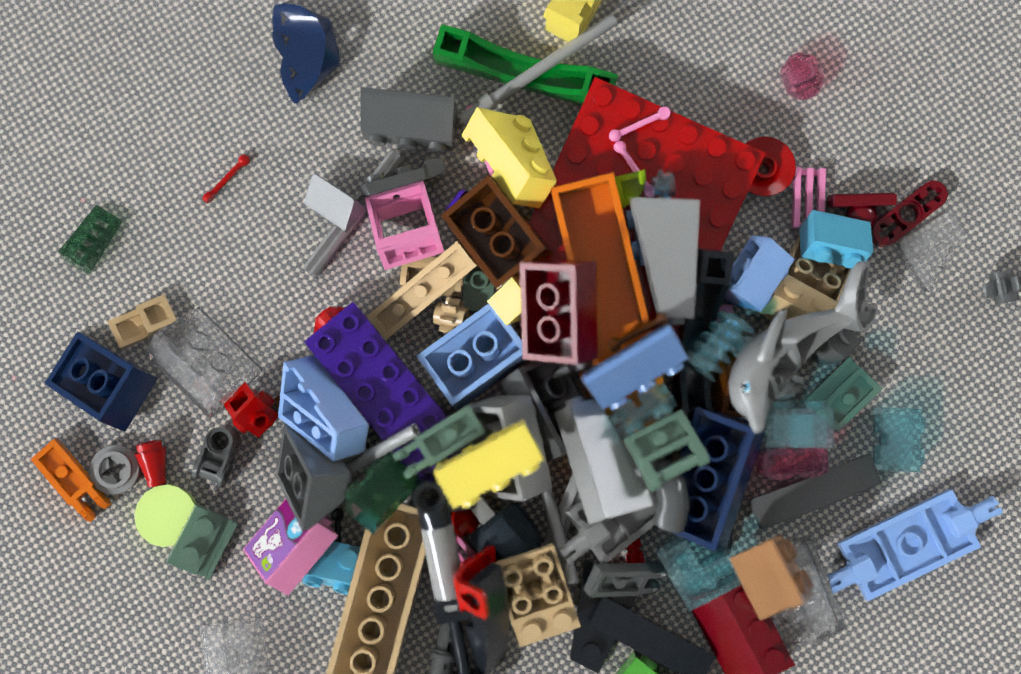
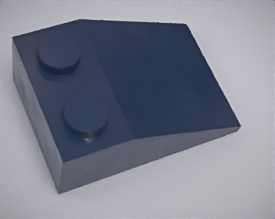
(100, 382)

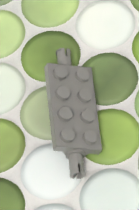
(607, 536)

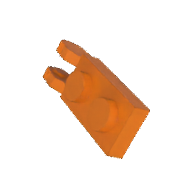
(69, 478)

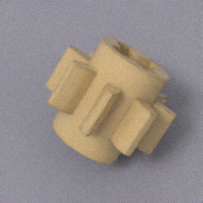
(450, 314)

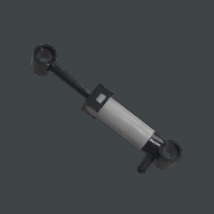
(443, 562)

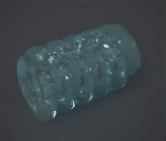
(718, 344)

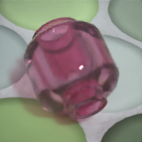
(802, 76)

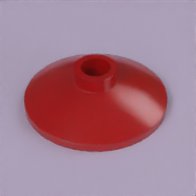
(779, 164)

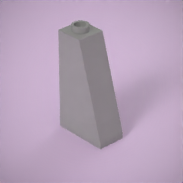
(669, 252)
(601, 463)

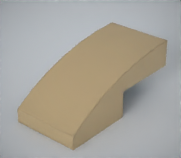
(142, 322)

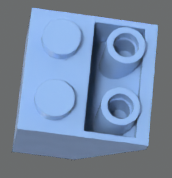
(757, 273)

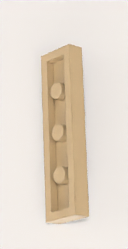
(422, 290)

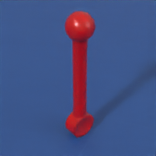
(243, 160)

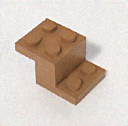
(772, 576)

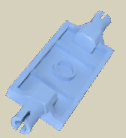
(911, 543)

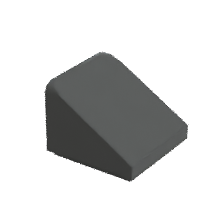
(566, 370)

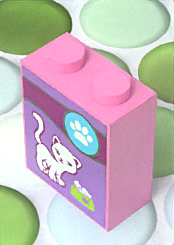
(284, 551)

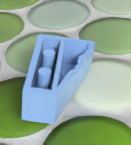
(320, 409)

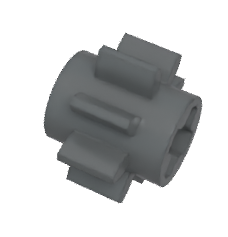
(1003, 287)

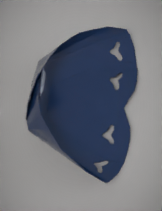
(309, 50)

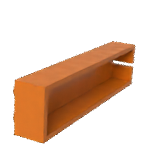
(597, 231)

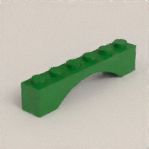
(479, 57)

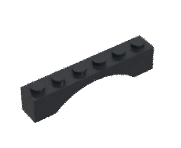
(712, 281)

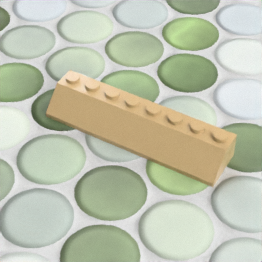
(380, 597)

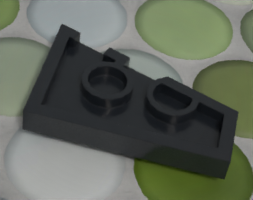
(589, 644)

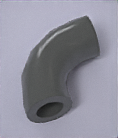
(672, 501)

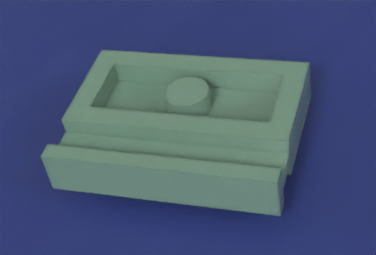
(847, 390)
(202, 541)

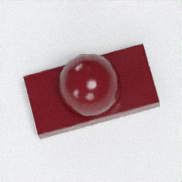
(861, 205)

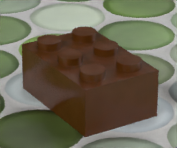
(495, 232)

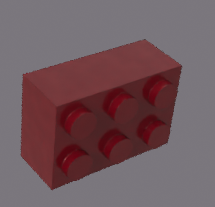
(559, 310)

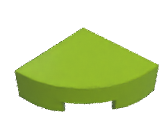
(630, 186)

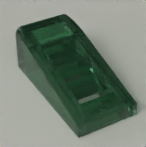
(94, 253)

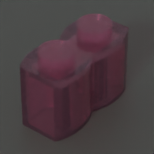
(785, 463)

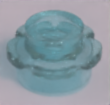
(663, 184)

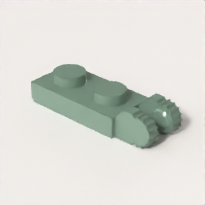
(442, 440)

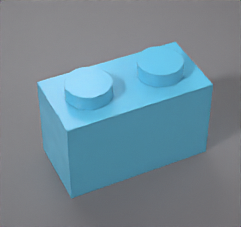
(835, 239)

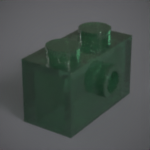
(379, 493)

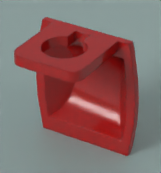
(463, 588)

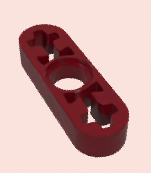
(929, 207)

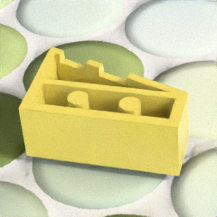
(569, 17)
(513, 153)
(488, 464)

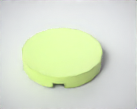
(163, 514)

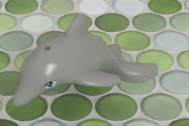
(772, 357)

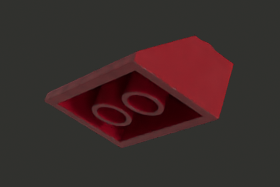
(739, 637)

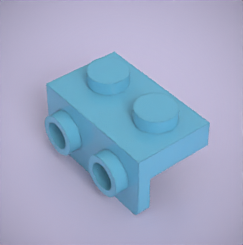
(334, 568)

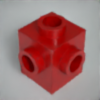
(251, 410)

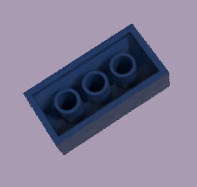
(719, 486)

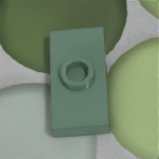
(477, 290)

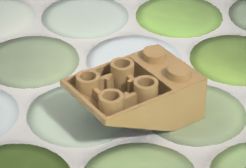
(807, 287)
(538, 595)

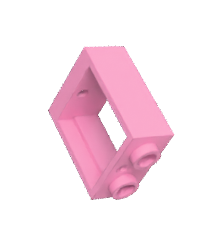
(409, 245)

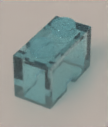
(898, 439)

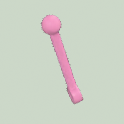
(663, 114)
(620, 147)

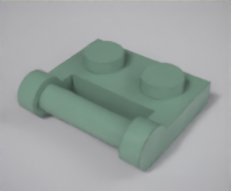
(661, 440)

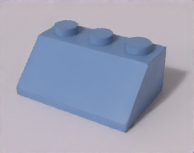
(635, 367)

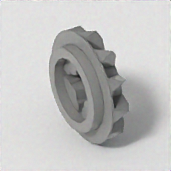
(102, 463)

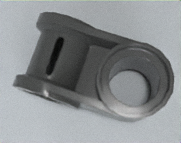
(214, 461)

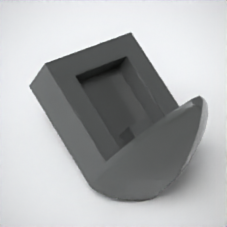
(836, 348)

